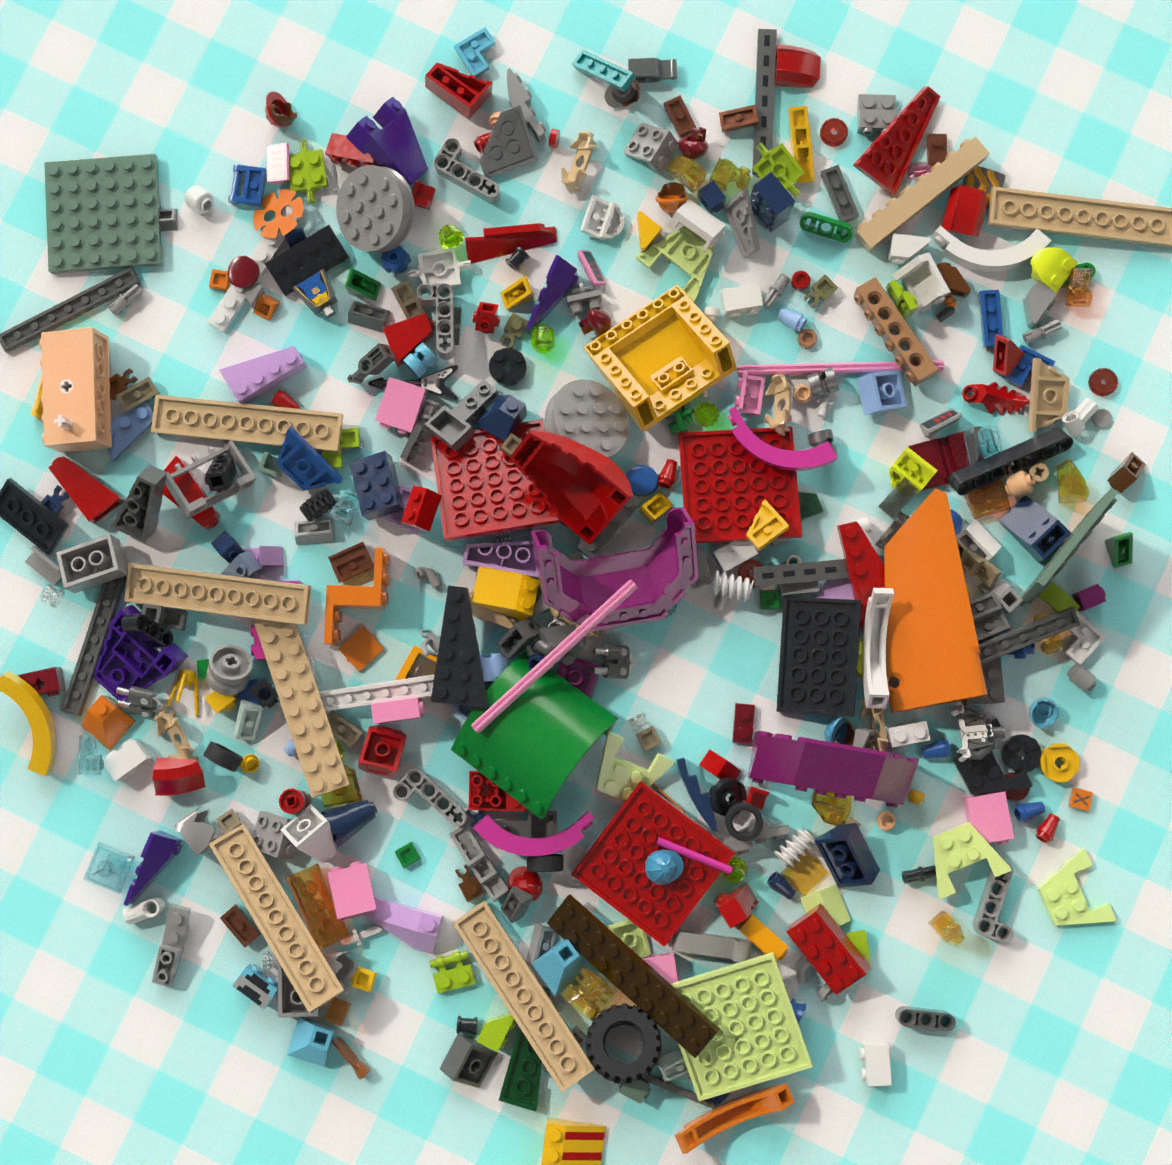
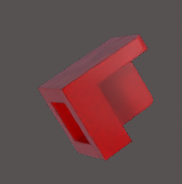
(423, 195)
(756, 797)

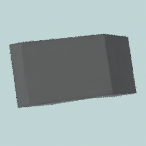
(166, 617)

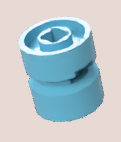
(415, 365)

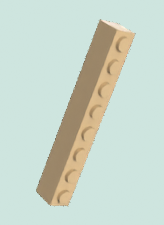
(922, 194)

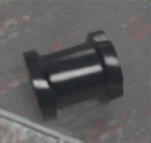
(517, 258)
(467, 1025)

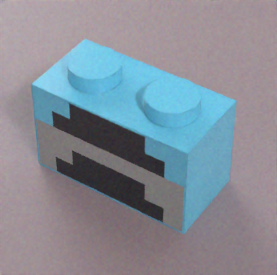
(256, 985)

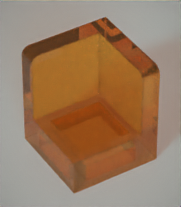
(338, 1011)

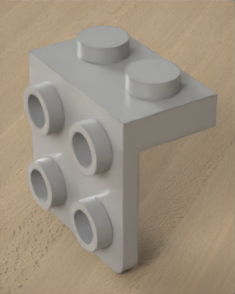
(652, 146)
(270, 837)

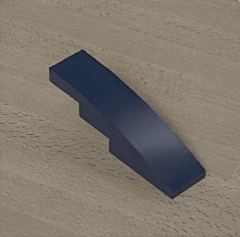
(700, 800)

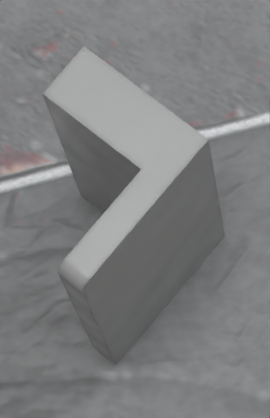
(44, 565)

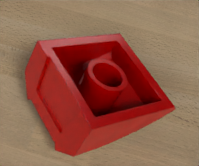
(796, 67)
(964, 210)
(382, 751)
(177, 776)

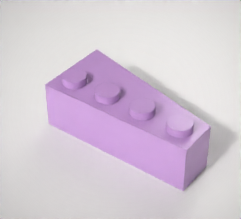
(261, 374)
(505, 556)

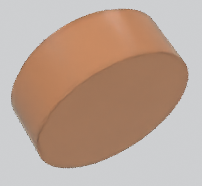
(807, 338)

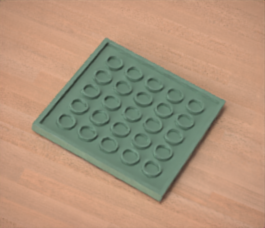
(103, 213)
(1069, 547)

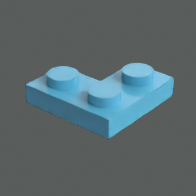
(471, 50)

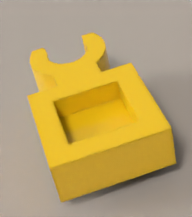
(364, 979)

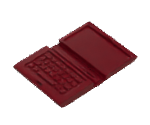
(945, 455)

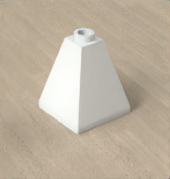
(311, 834)

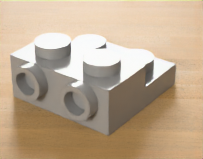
(875, 113)

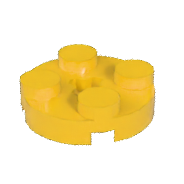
(1066, 754)

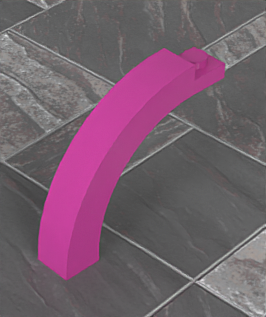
(779, 458)
(532, 846)

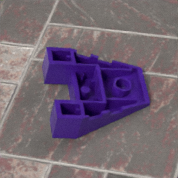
(393, 144)
(132, 662)

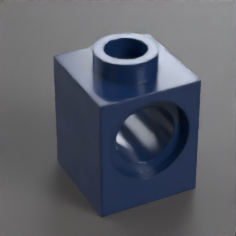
(711, 197)
(227, 547)

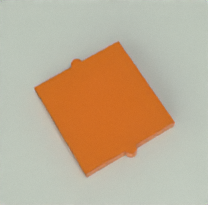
(361, 648)

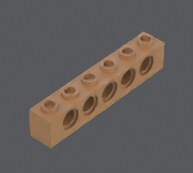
(874, 291)

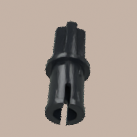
(918, 874)

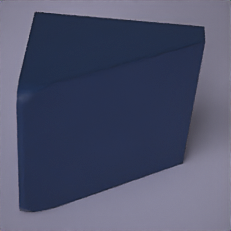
(295, 236)

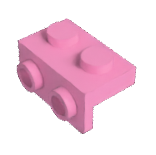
(750, 394)

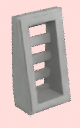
(864, 737)

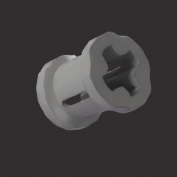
(430, 409)

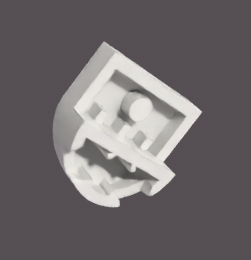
(602, 219)

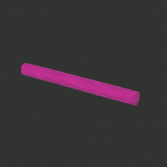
(694, 855)

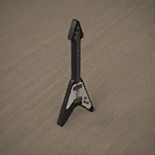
(433, 382)

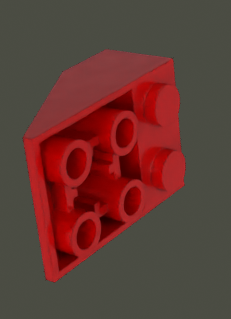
(488, 796)

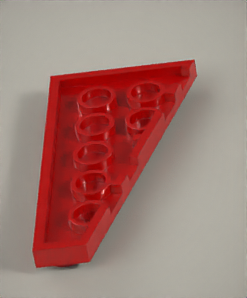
(893, 150)
(862, 564)

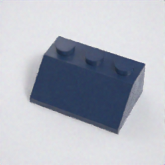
(848, 856)

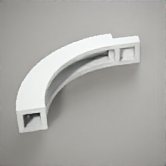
(989, 259)
(874, 648)

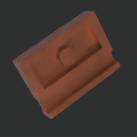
(351, 562)

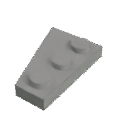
(742, 223)

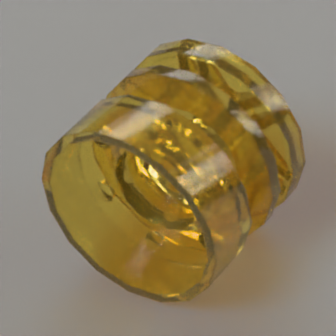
(587, 993)

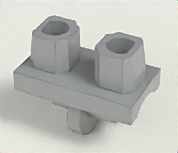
(583, 296)

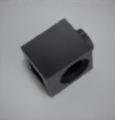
(258, 687)

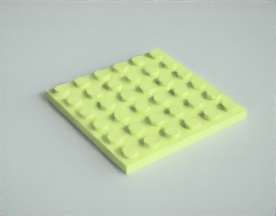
(756, 1025)

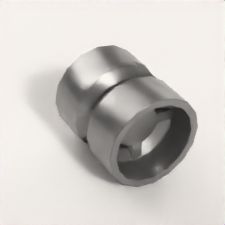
(823, 383)
(820, 437)

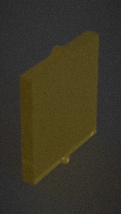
(805, 873)

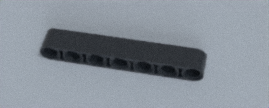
(1010, 461)

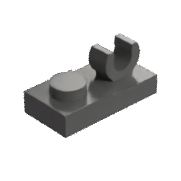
(409, 450)

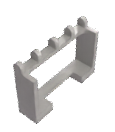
(203, 504)

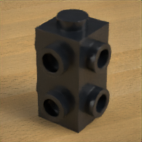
(220, 473)

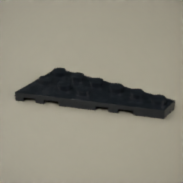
(459, 664)

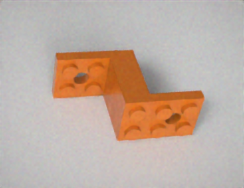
(356, 597)

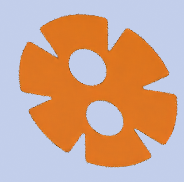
(285, 224)

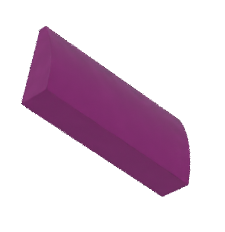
(580, 675)

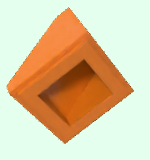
(266, 306)

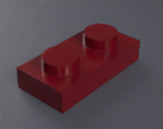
(743, 723)

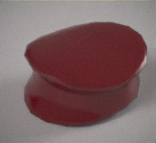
(243, 272)

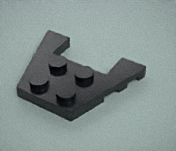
(986, 775)

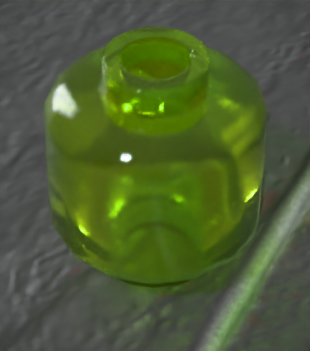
(543, 338)

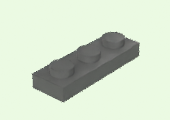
(839, 194)

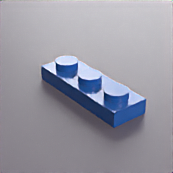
(990, 316)

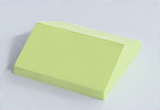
(831, 900)
(632, 937)

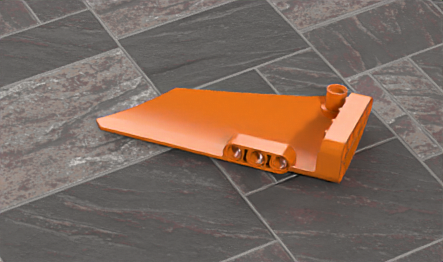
(930, 618)

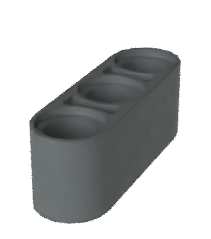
(934, 1018)

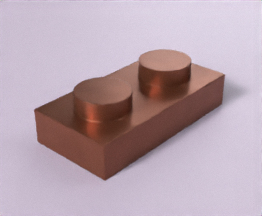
(679, 116)
(738, 118)
(936, 148)
(240, 925)

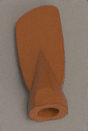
(359, 1067)

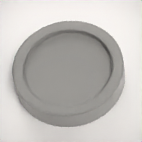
(1101, 418)

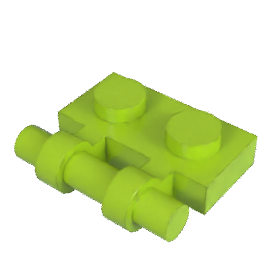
(454, 977)

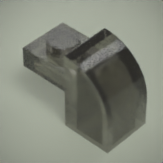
(895, 525)

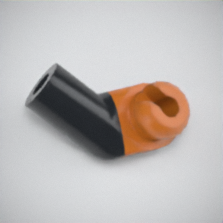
(949, 308)

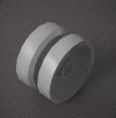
(229, 670)

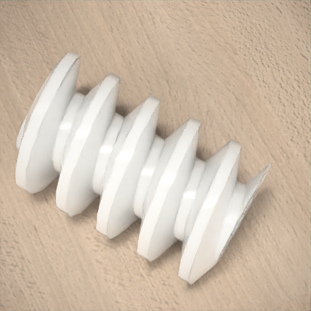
(732, 586)
(795, 847)

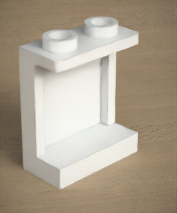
(699, 222)
(923, 281)

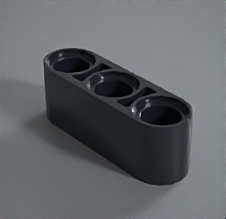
(147, 630)

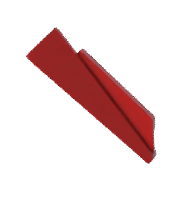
(504, 240)

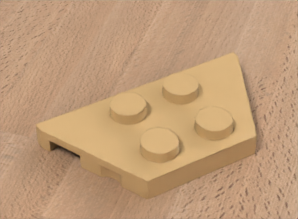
(1047, 395)

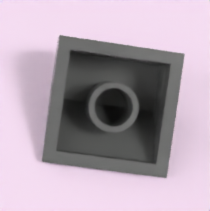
(468, 1061)

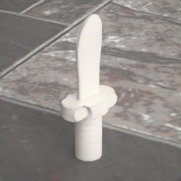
(824, 402)
(721, 602)
(357, 936)

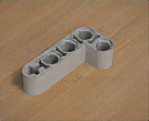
(469, 176)
(442, 321)
(434, 799)
(997, 899)
(712, 945)

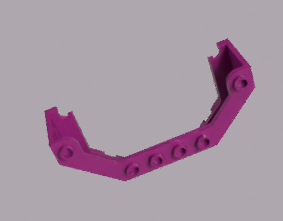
(586, 584)
(831, 768)

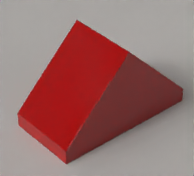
(1006, 355)
(719, 766)

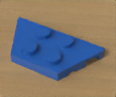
(304, 463)

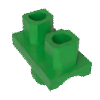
(679, 425)

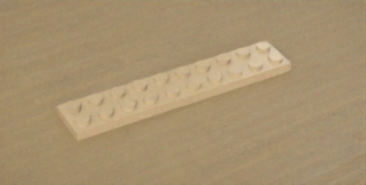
(1080, 216)
(244, 422)
(218, 593)
(302, 706)
(276, 918)
(524, 996)

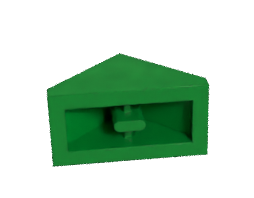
(362, 285)
(1120, 549)

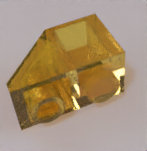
(687, 172)

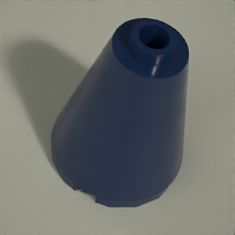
(349, 819)

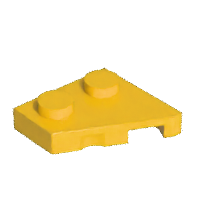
(766, 526)

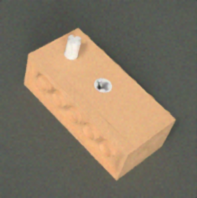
(76, 390)

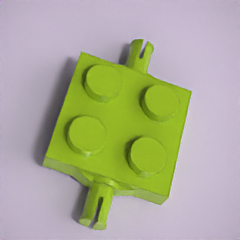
(781, 164)
(307, 171)

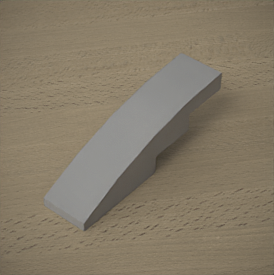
(479, 862)

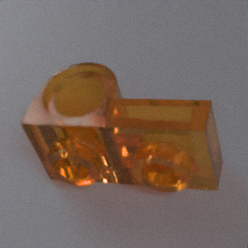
(1078, 290)

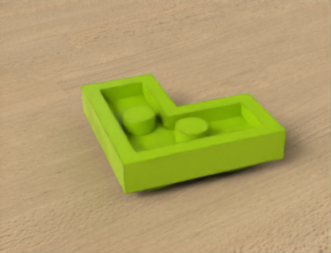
(904, 301)
(349, 439)

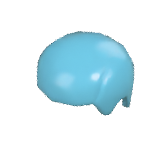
(1043, 712)

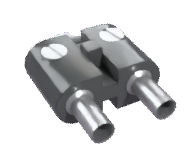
(615, 661)
(140, 701)

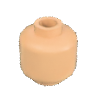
(1019, 484)

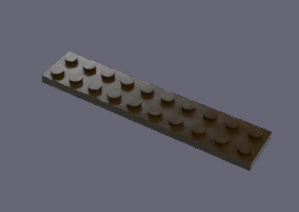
(633, 976)

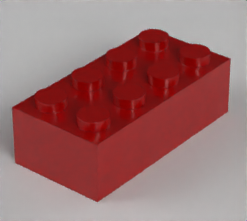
(828, 949)

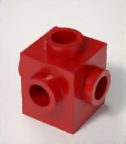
(486, 317)

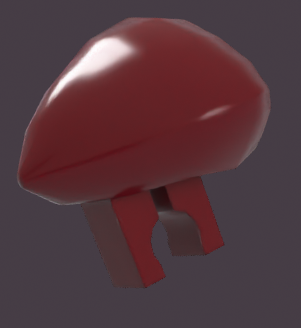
(694, 146)
(597, 321)

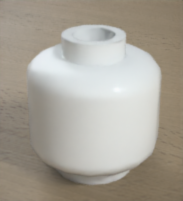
(199, 199)

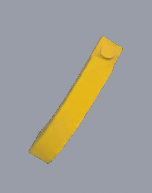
(39, 719)

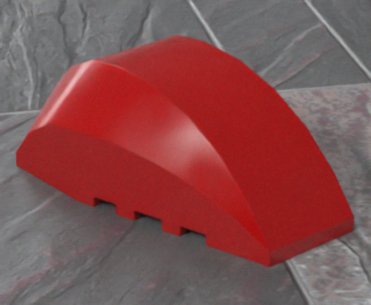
(575, 481)

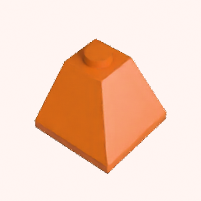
(107, 721)

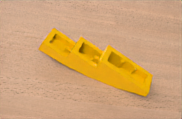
(801, 141)

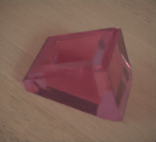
(918, 169)

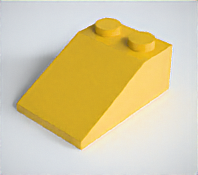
(505, 592)

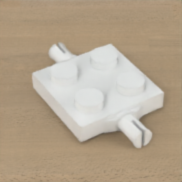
(439, 267)

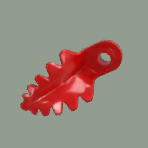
(995, 398)

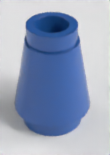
(938, 749)
(1028, 811)

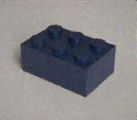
(771, 202)
(376, 485)

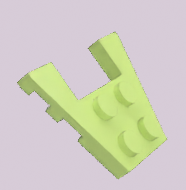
(684, 251)
(620, 777)
(959, 849)
(1065, 899)

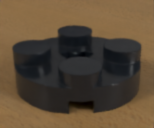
(504, 356)
(1014, 762)
(721, 790)

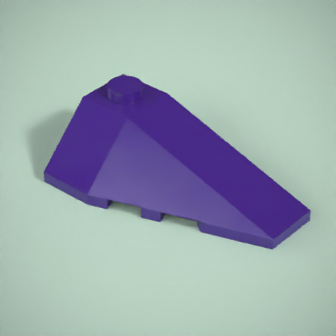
(559, 283)
(157, 855)

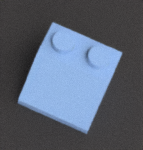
(882, 392)

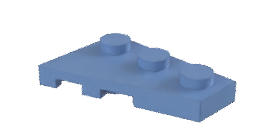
(128, 428)

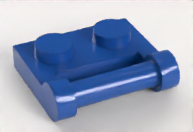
(253, 185)

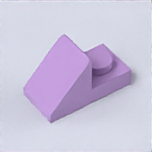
(267, 555)

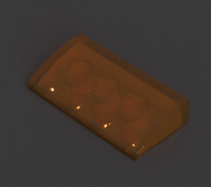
(317, 906)

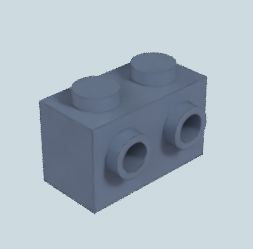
(244, 566)

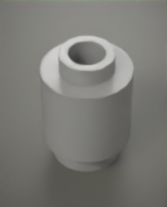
(1081, 678)

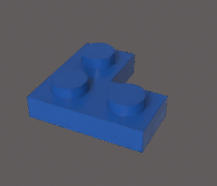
(1024, 366)

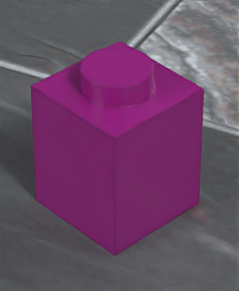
(1089, 597)

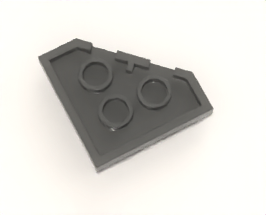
(508, 144)

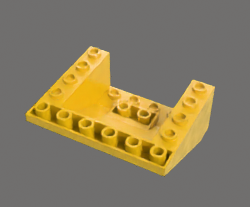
(662, 357)

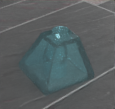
(982, 442)
(109, 867)

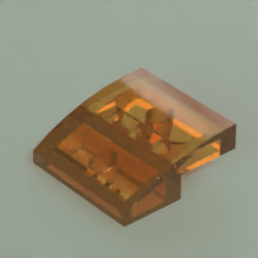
(988, 500)

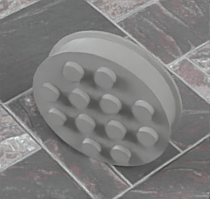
(375, 208)
(589, 416)

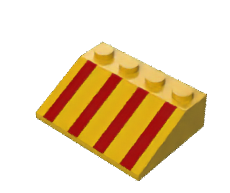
(572, 1143)

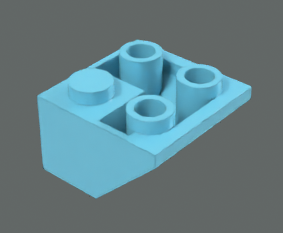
(558, 966)
(311, 1041)

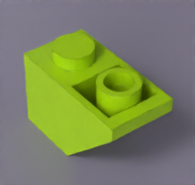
(495, 1030)

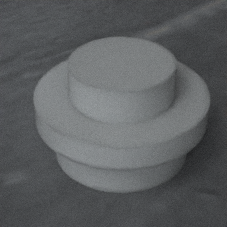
(825, 992)

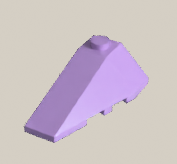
(407, 923)

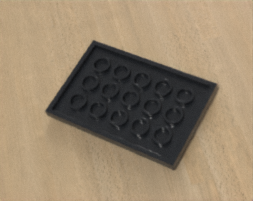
(819, 656)

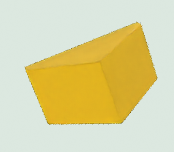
(648, 231)
(517, 293)
(655, 508)

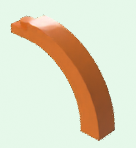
(733, 1112)

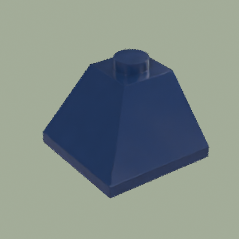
(502, 416)

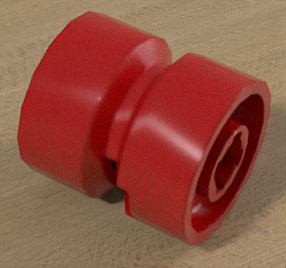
(294, 801)

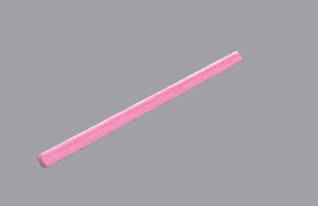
(839, 368)
(554, 656)

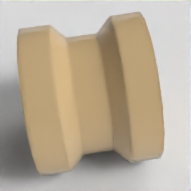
(1040, 475)

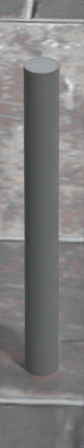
(675, 1089)

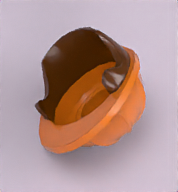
(671, 197)

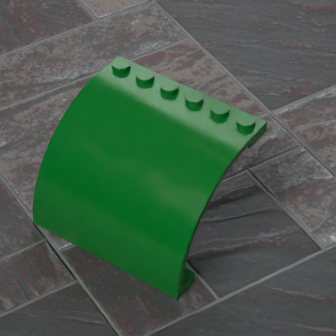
(536, 738)

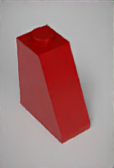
(407, 335)

